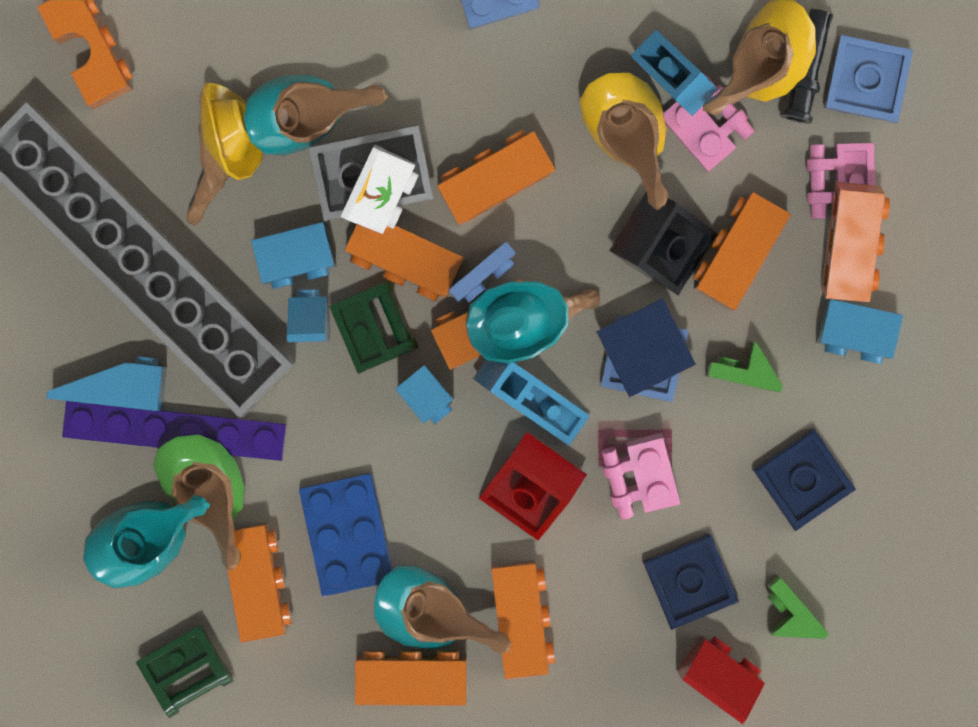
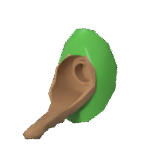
(218, 480)

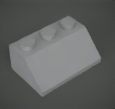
(341, 162)

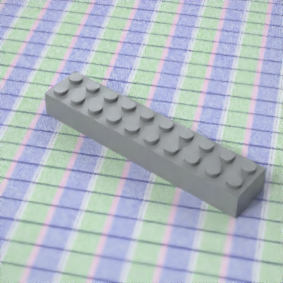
(138, 262)

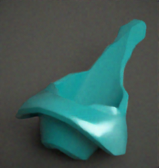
(138, 541)

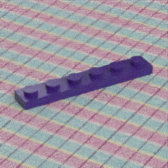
(156, 428)

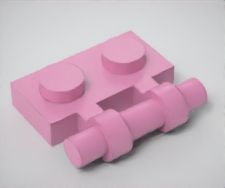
(703, 136)
(852, 165)
(652, 474)

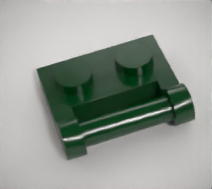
(362, 332)
(178, 660)

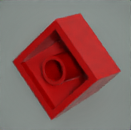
(533, 486)
(721, 678)

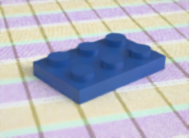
(346, 534)

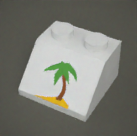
(379, 190)

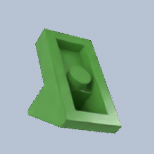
(757, 370)
(799, 620)

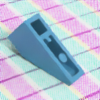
(125, 385)
(532, 399)

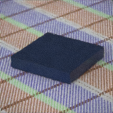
(645, 347)
(804, 479)
(690, 581)

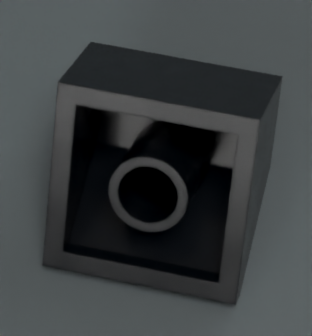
(663, 243)

